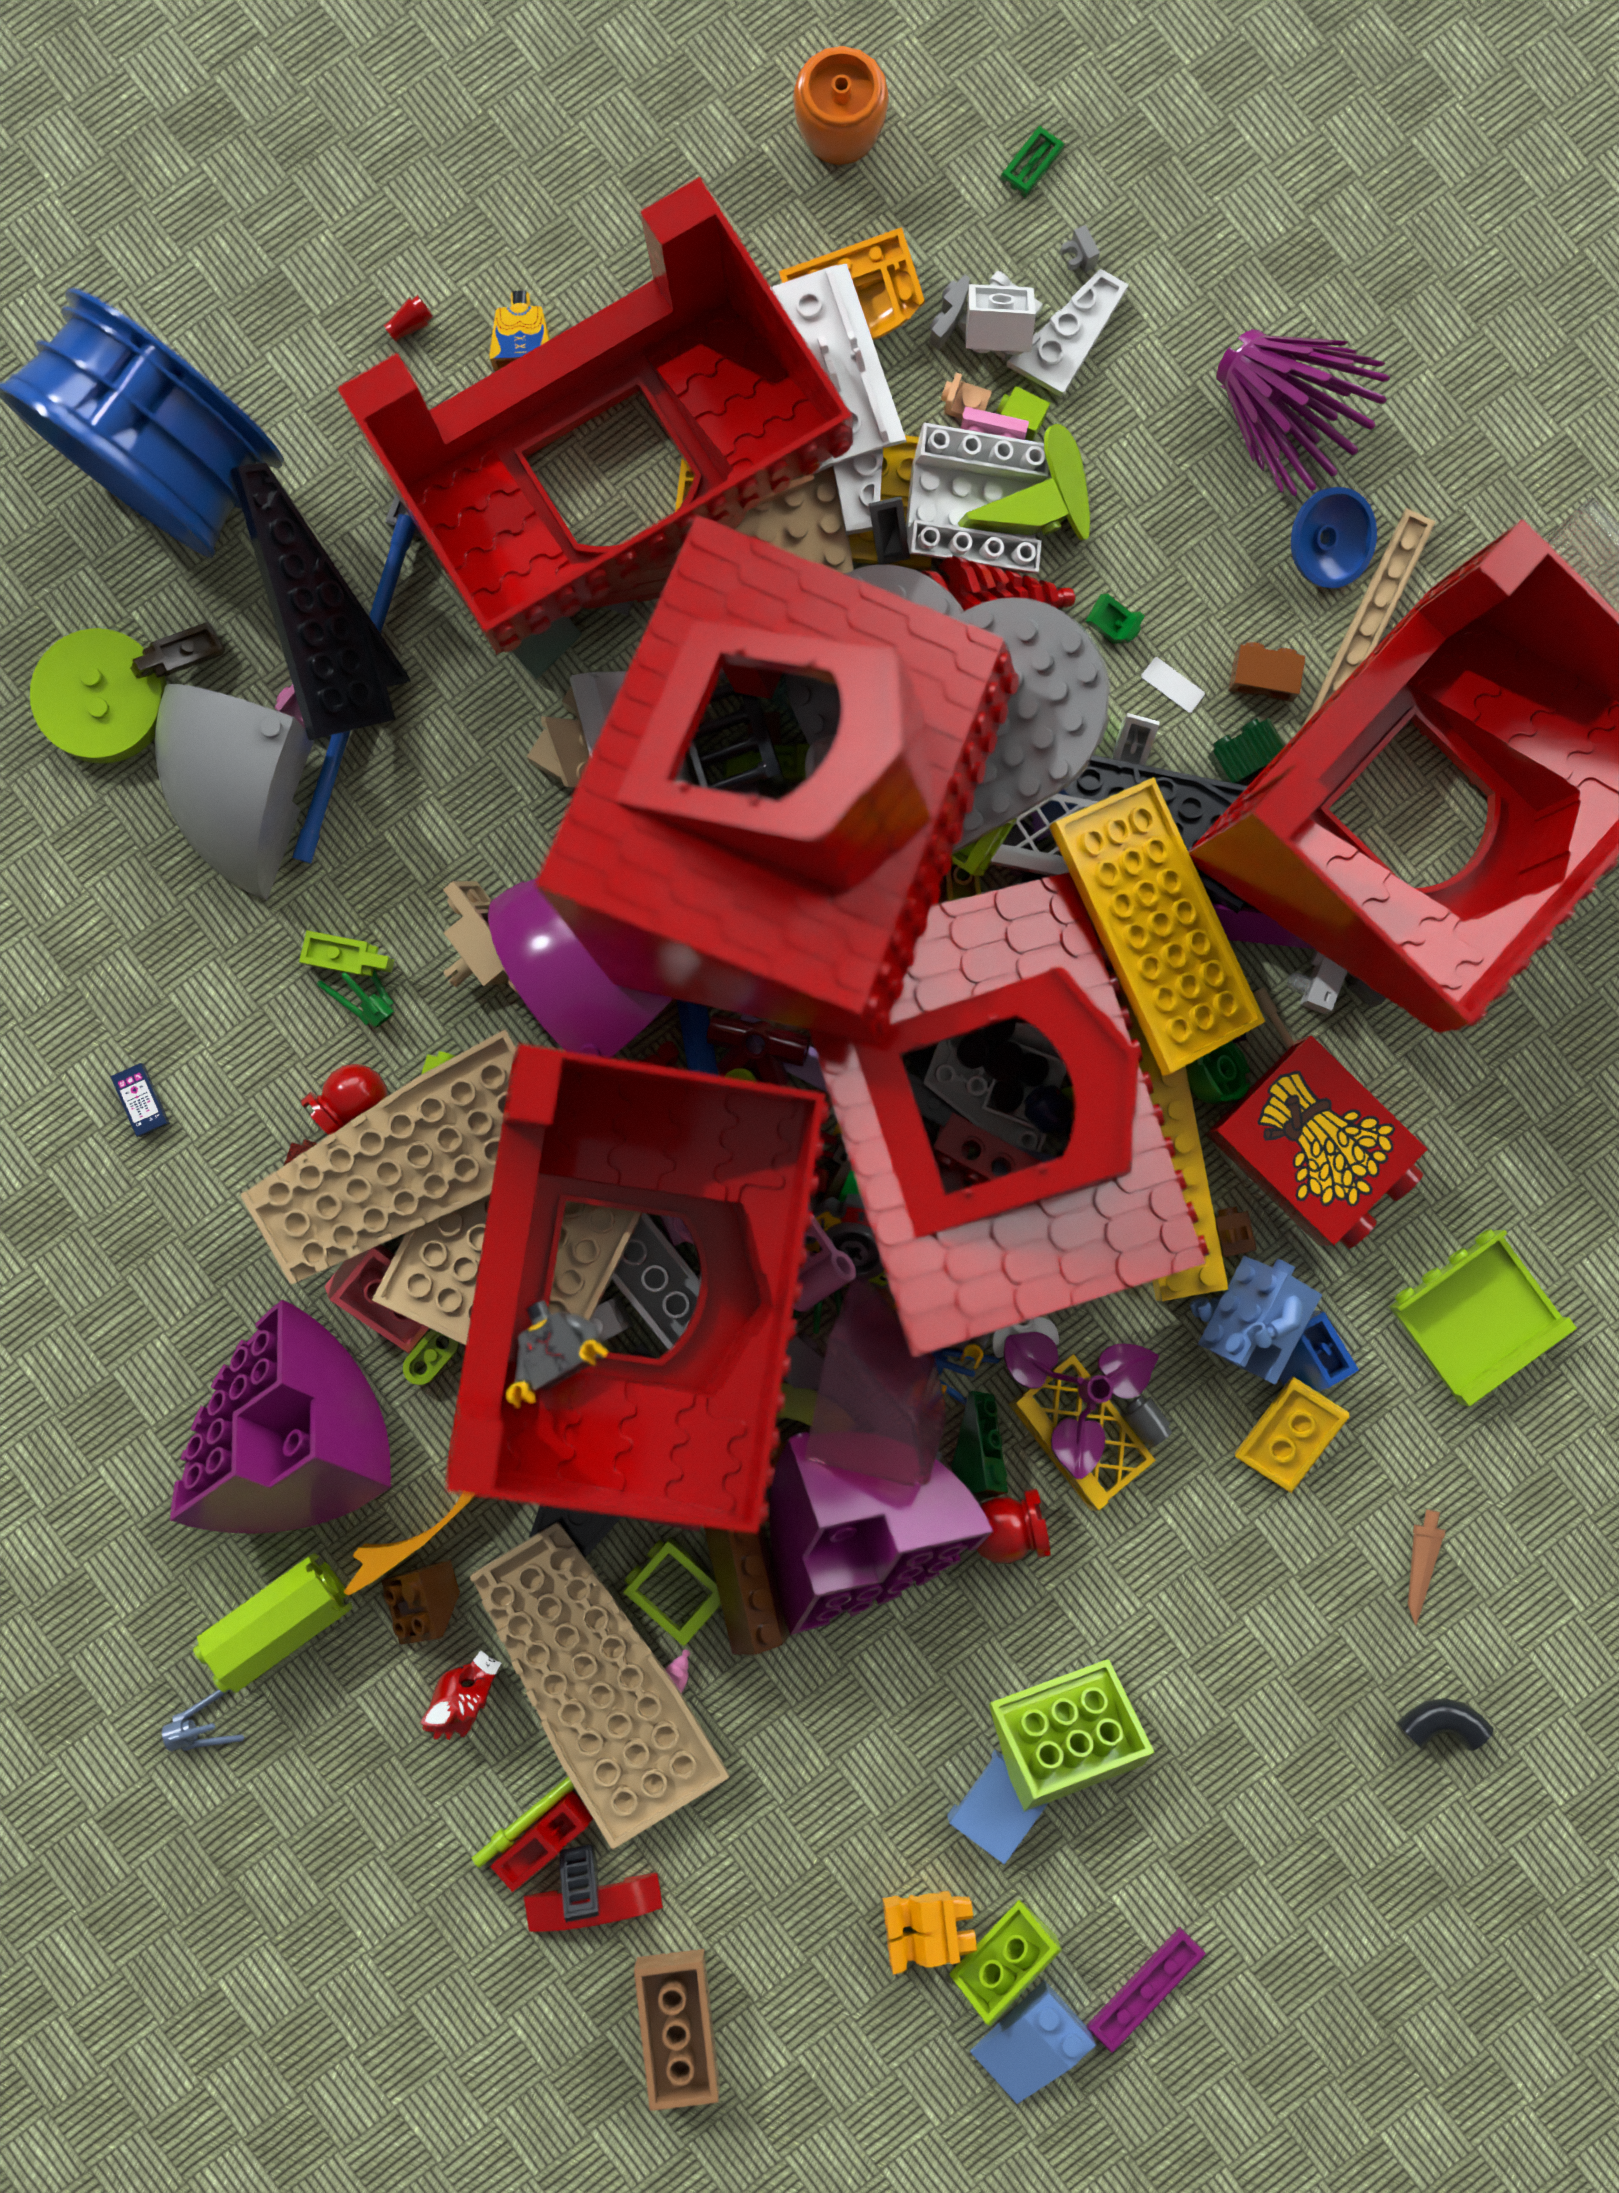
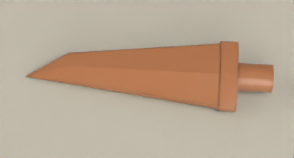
(1425, 1550)

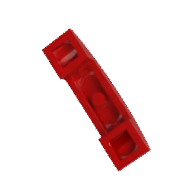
(616, 1902)

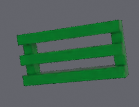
(1017, 182)

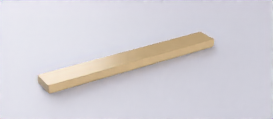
(1377, 602)

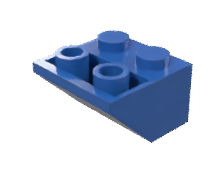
(1319, 1356)

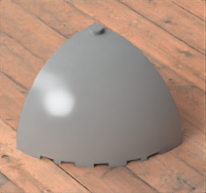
(231, 780)

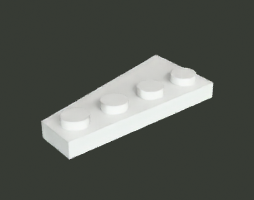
(1070, 334)
(857, 486)

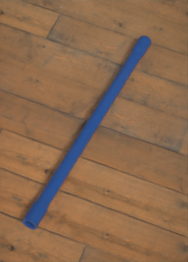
(309, 834)

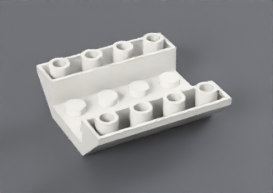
(959, 473)

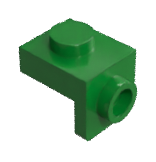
(1114, 620)

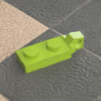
(343, 955)

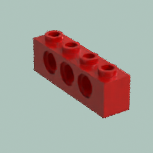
(990, 1149)

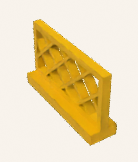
(1041, 1429)

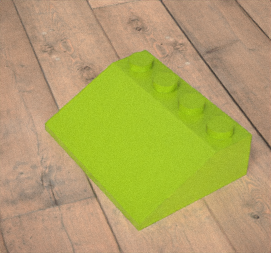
(1068, 1734)

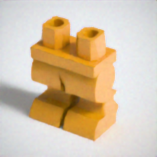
(934, 1933)

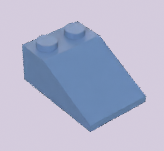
(1034, 2043)

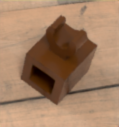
(1234, 1232)

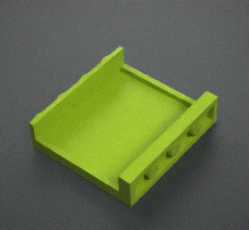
(1480, 1317)

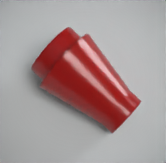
(409, 318)

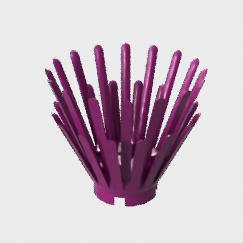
(1262, 388)

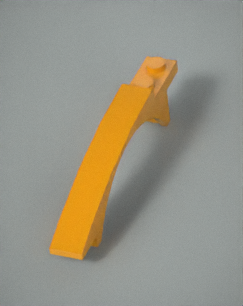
(382, 1557)

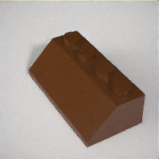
(747, 1589)

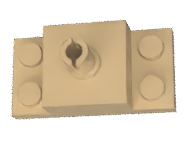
(472, 936)

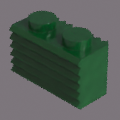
(1246, 753)

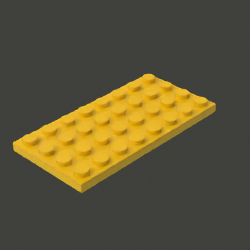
(1157, 925)

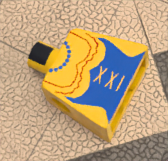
(517, 330)

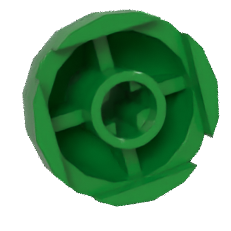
(1219, 1075)

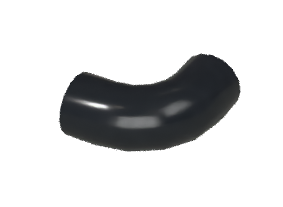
(1449, 1717)

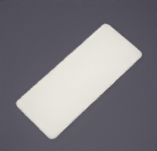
(1173, 684)

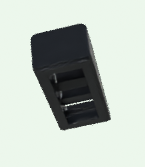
(577, 1862)

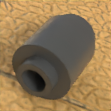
(1147, 1421)

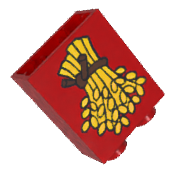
(1319, 1145)

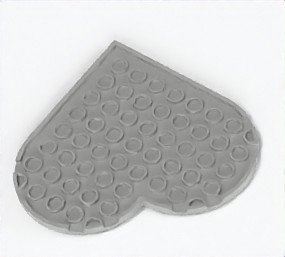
(1050, 719)

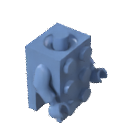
(1257, 1317)

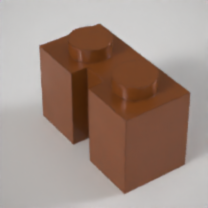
(1267, 672)

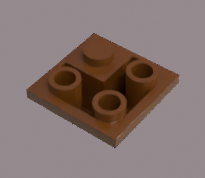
(421, 1601)

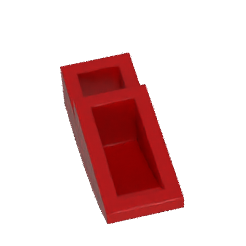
(542, 1841)

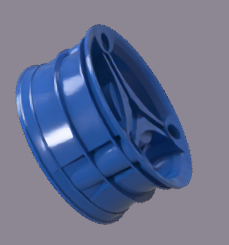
(139, 421)

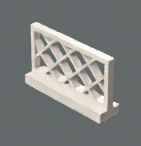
(1033, 860)

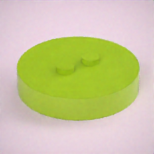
(91, 699)

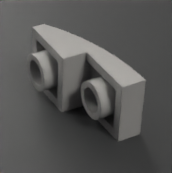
(952, 307)

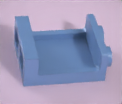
(993, 1812)

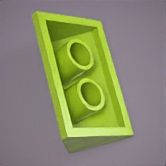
(1006, 1962)

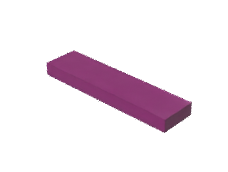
(1145, 1989)

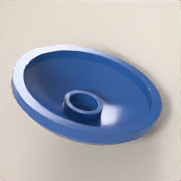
(1346, 541)

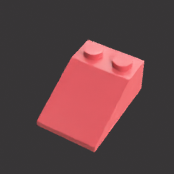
(354, 1288)

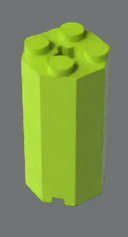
(272, 1624)

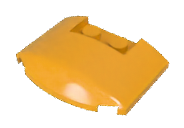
(881, 277)

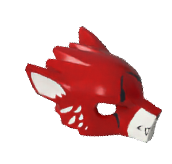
(456, 1706)

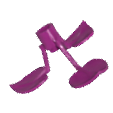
(1126, 1371)

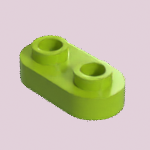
(432, 1355)

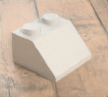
(1000, 319)

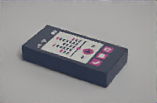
(140, 1100)

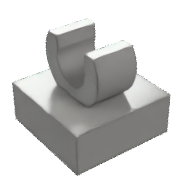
(1084, 249)

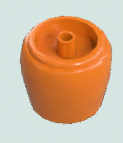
(840, 104)

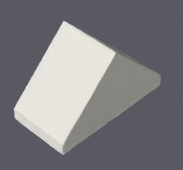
(1135, 739)

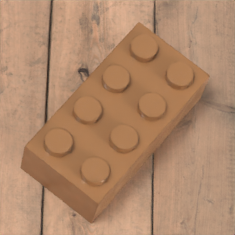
(677, 2029)

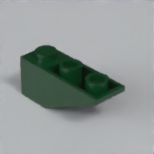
(978, 1451)

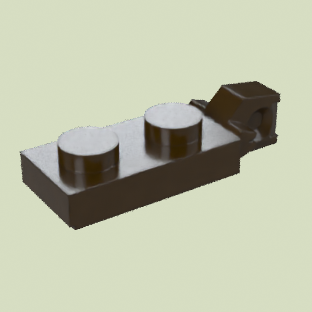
(178, 652)

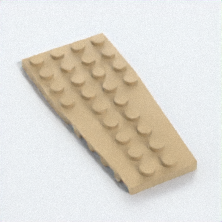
(391, 1166)
(596, 1687)

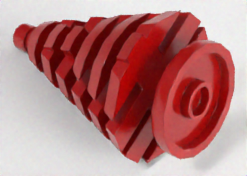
(979, 583)

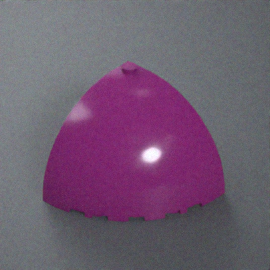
(562, 979)
(284, 1435)
(861, 1537)

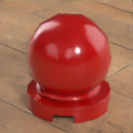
(345, 1096)
(1015, 1529)

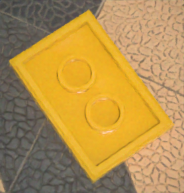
(1292, 1434)

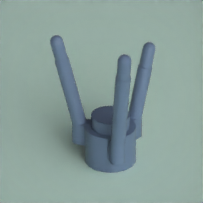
(184, 1733)

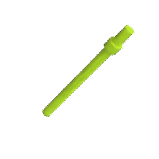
(503, 1838)

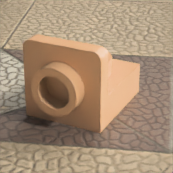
(962, 395)

